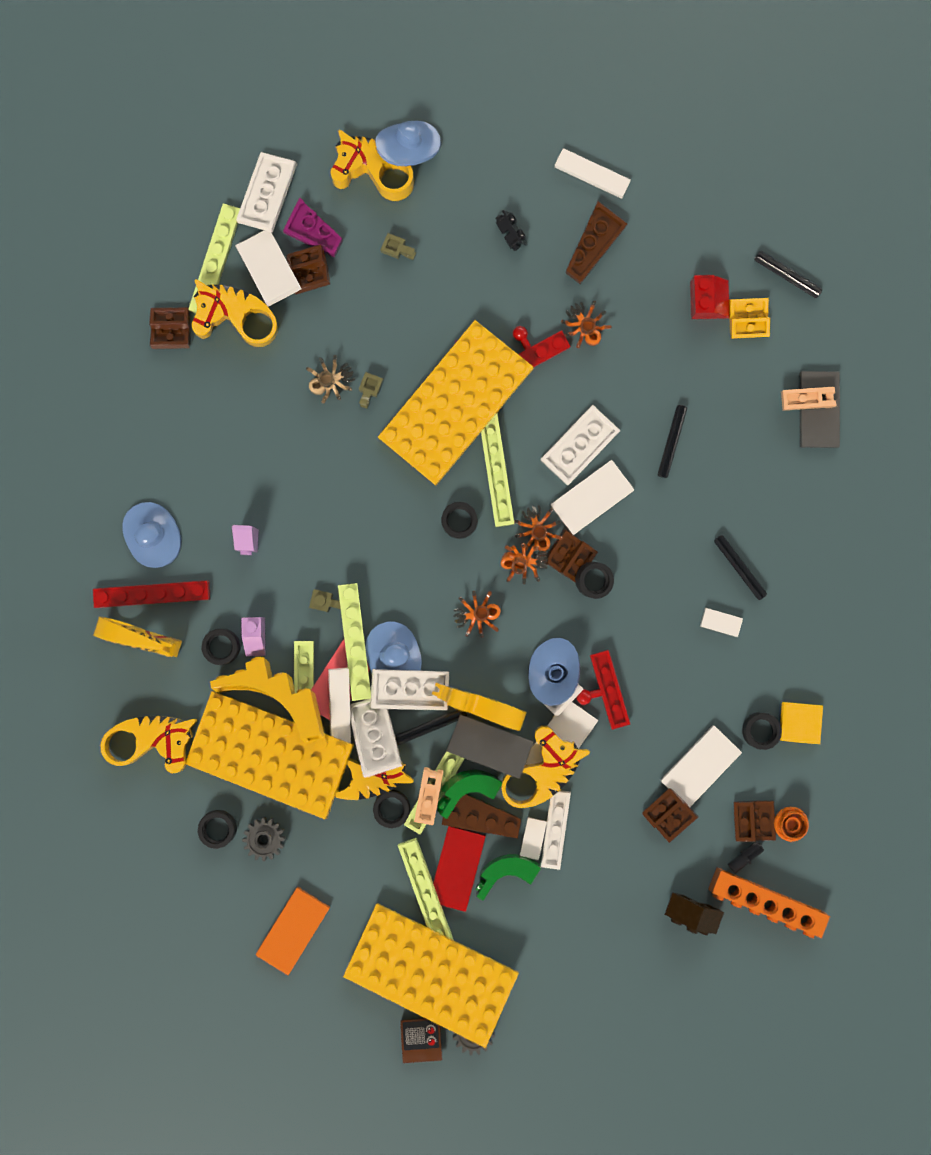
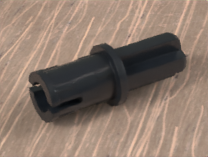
(746, 857)

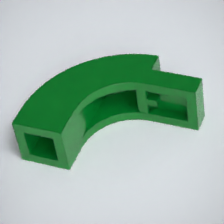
(465, 783)
(503, 866)

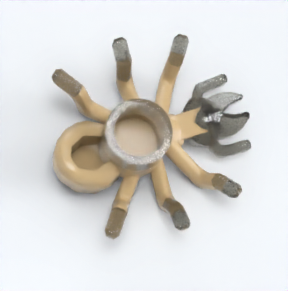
(327, 380)

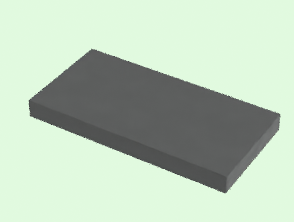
(820, 425)
(490, 746)

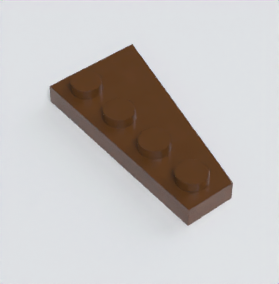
(597, 238)
(482, 817)

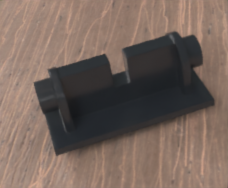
(508, 223)

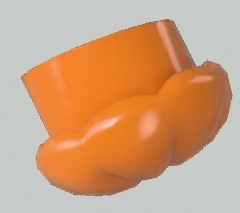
(791, 824)

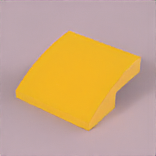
(749, 318)
(801, 722)

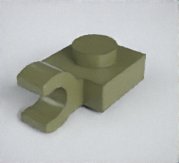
(395, 246)
(369, 387)
(323, 601)

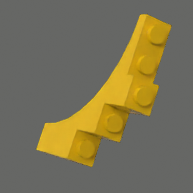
(258, 678)

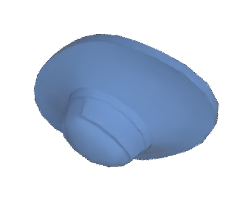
(408, 143)
(151, 535)
(392, 648)
(554, 671)

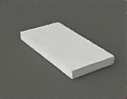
(266, 192)
(268, 267)
(580, 445)
(592, 497)
(407, 689)
(571, 725)
(374, 738)
(701, 765)

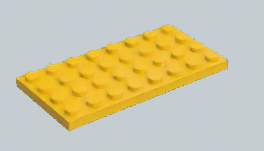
(455, 402)
(268, 755)
(431, 975)

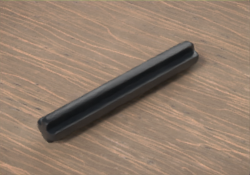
(788, 274)
(672, 441)
(740, 567)
(429, 726)

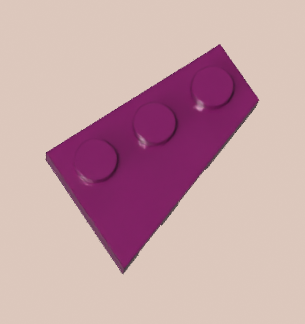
(311, 229)

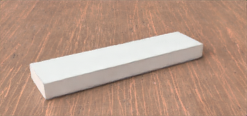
(592, 173)
(339, 703)
(555, 830)

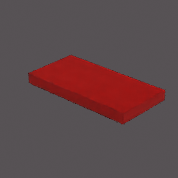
(458, 867)

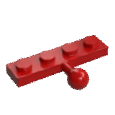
(543, 350)
(608, 690)

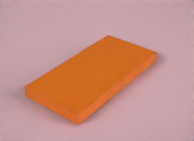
(292, 931)

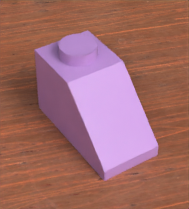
(245, 539)
(253, 636)

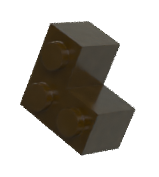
(693, 914)

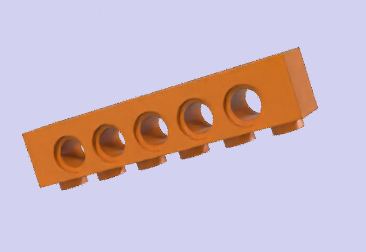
(816, 920)

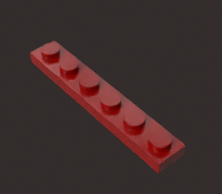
(151, 594)

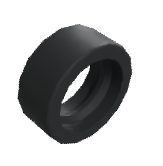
(461, 534)
(608, 584)
(206, 646)
(746, 731)
(391, 823)
(206, 840)

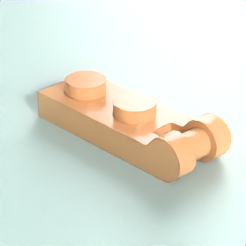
(808, 398)
(428, 797)

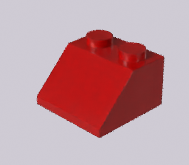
(709, 297)

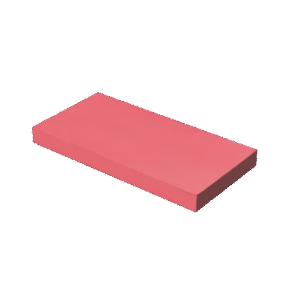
(321, 687)

